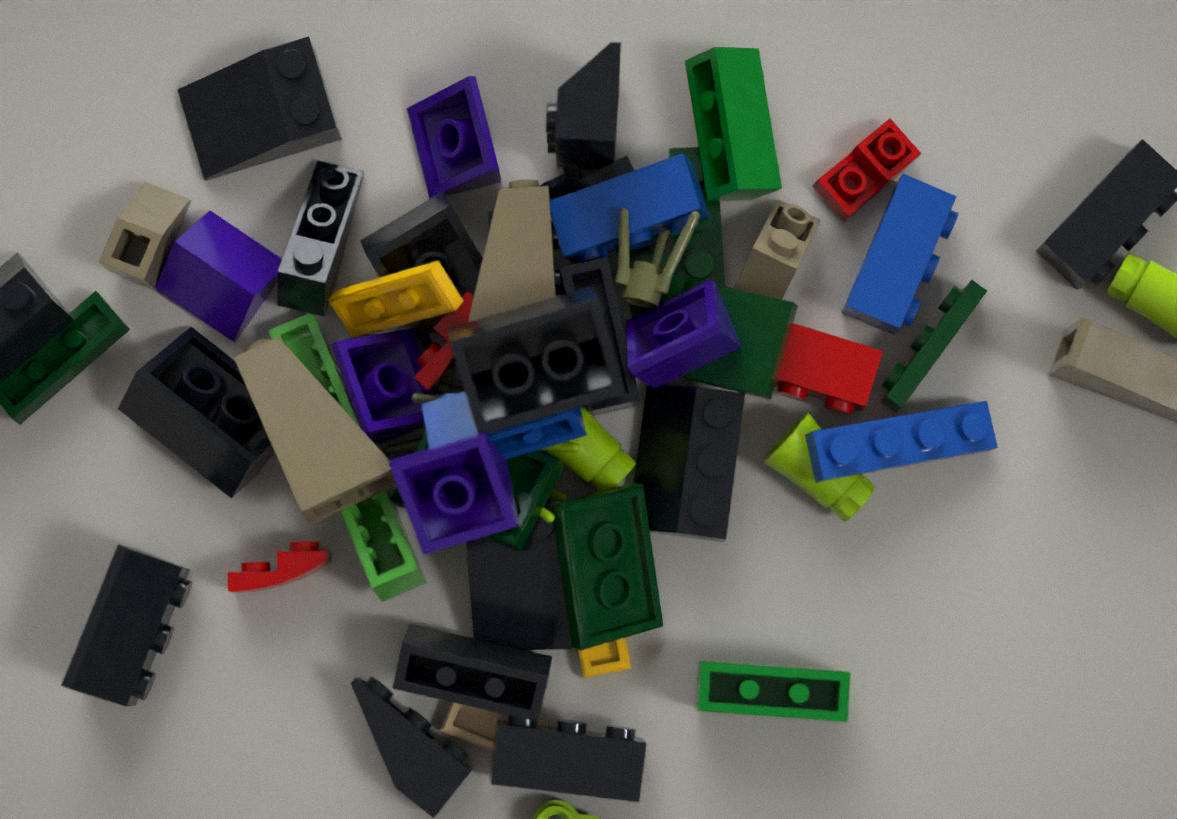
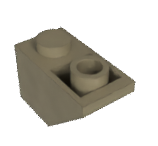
(144, 234)
(777, 251)

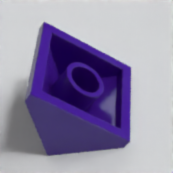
(454, 140)
(219, 275)
(680, 335)
(382, 381)
(456, 492)

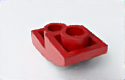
(866, 169)
(438, 359)
(292, 566)

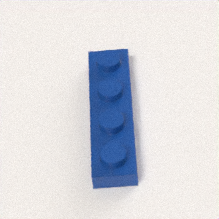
(900, 441)

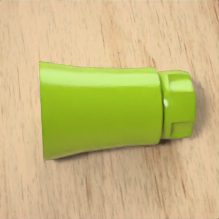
(1147, 291)
(598, 457)
(792, 460)

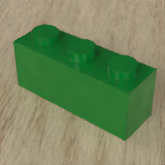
(733, 124)
(773, 691)

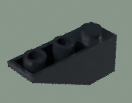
(318, 239)
(414, 758)

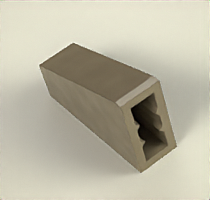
(517, 253)
(1117, 368)
(315, 440)

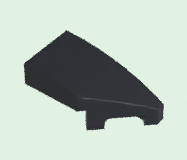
(573, 180)

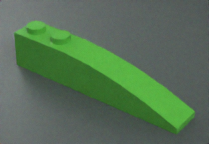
(374, 521)

